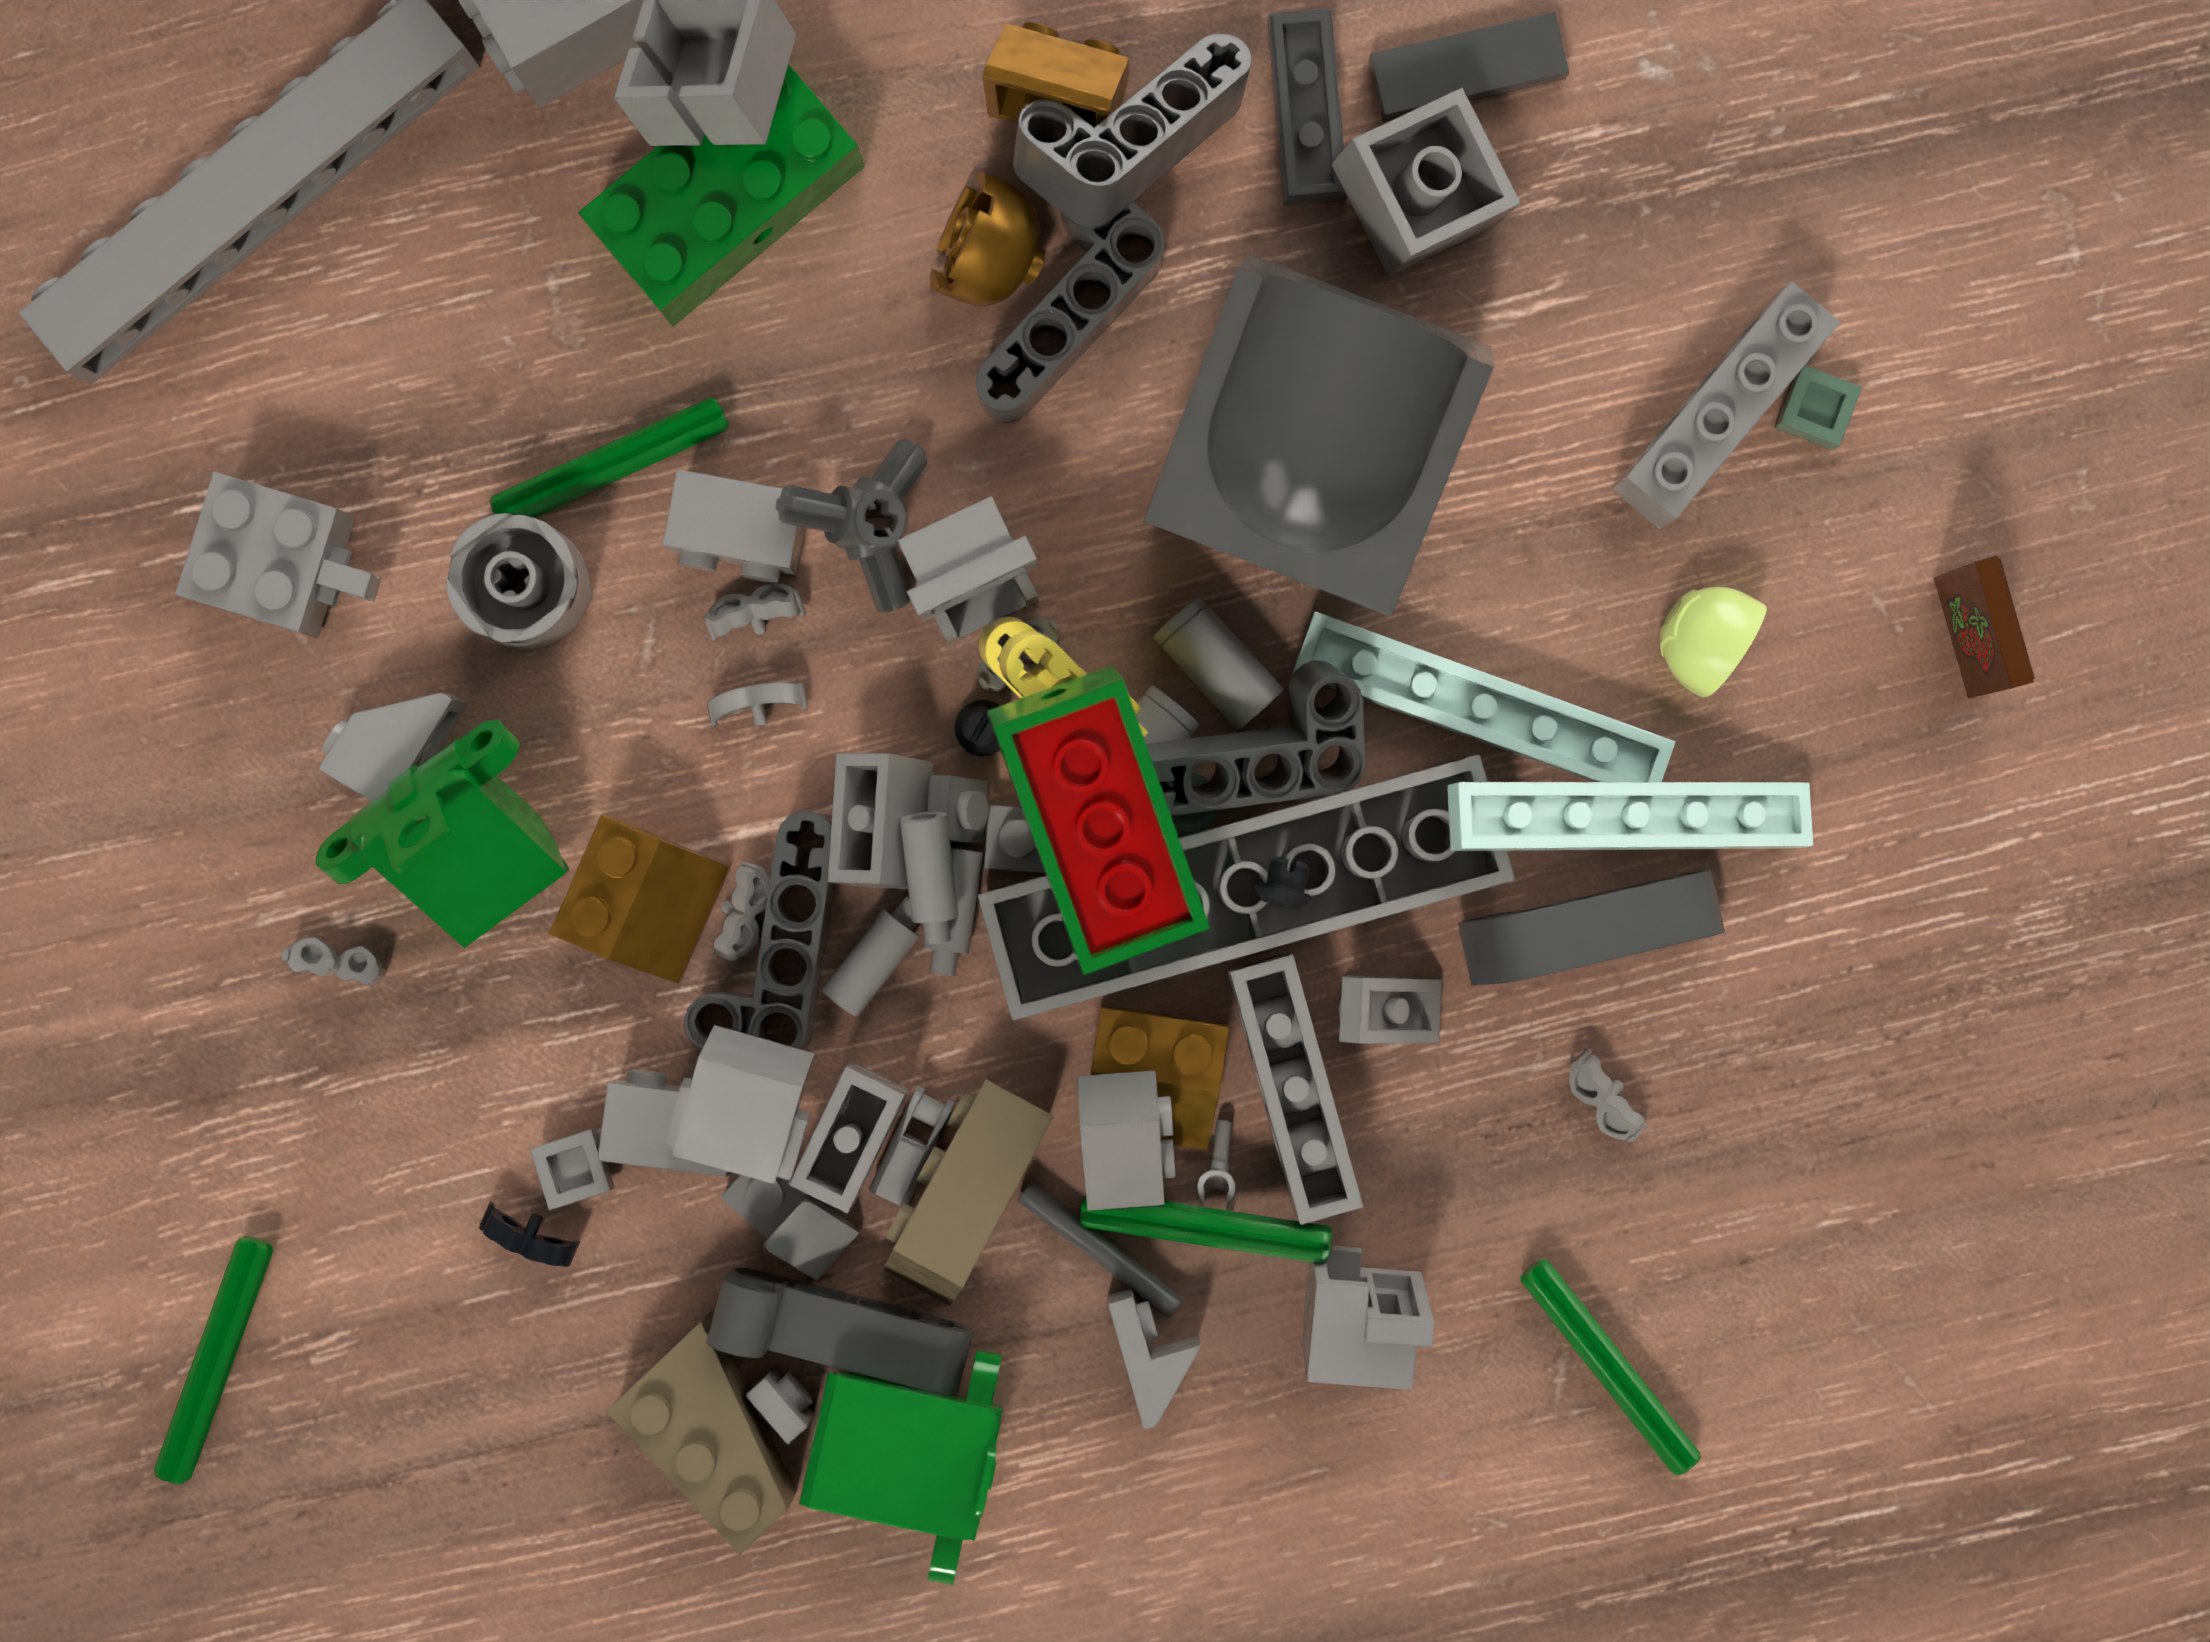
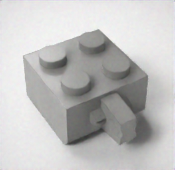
(271, 556)

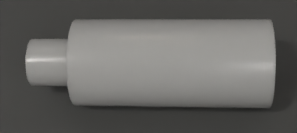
(930, 873)
(966, 875)
(873, 959)

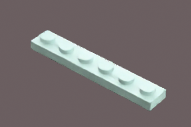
(1486, 706)
(1629, 815)

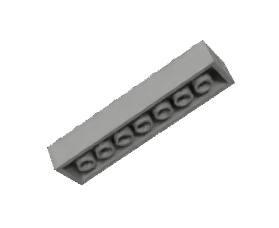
(1366, 860)

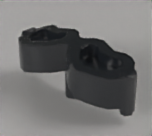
(524, 1241)

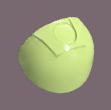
(1709, 636)

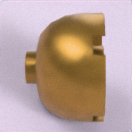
(989, 244)

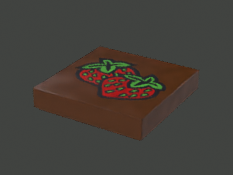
(1984, 627)

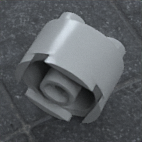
(483, 582)

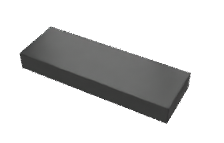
(1479, 61)
(1306, 105)

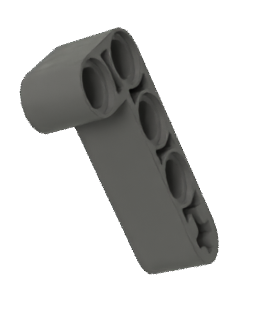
(1104, 168)
(1062, 313)
(1296, 745)
(1591, 929)
(779, 933)
(839, 1330)

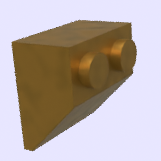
(1038, 65)
(639, 899)
(1183, 1054)

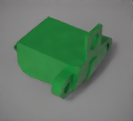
(452, 837)
(907, 1457)

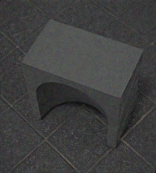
(1319, 434)

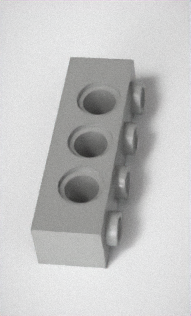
(1726, 405)
(1294, 1088)

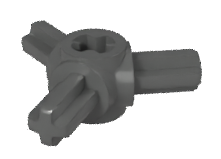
(844, 515)

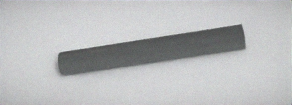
(1100, 1249)

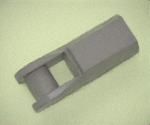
(907, 1154)

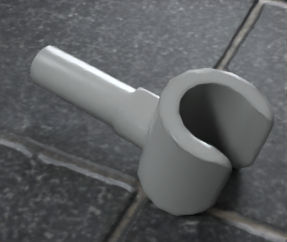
(1217, 1176)

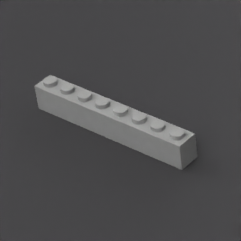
(248, 188)

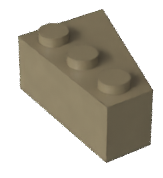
(965, 1190)
(708, 1437)

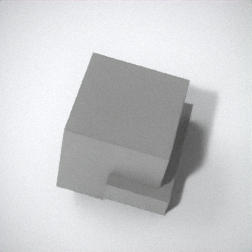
(969, 570)
(742, 1107)
(1363, 1322)

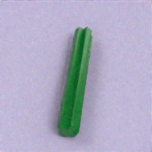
(613, 460)
(1217, 1229)
(213, 1360)
(1610, 1367)

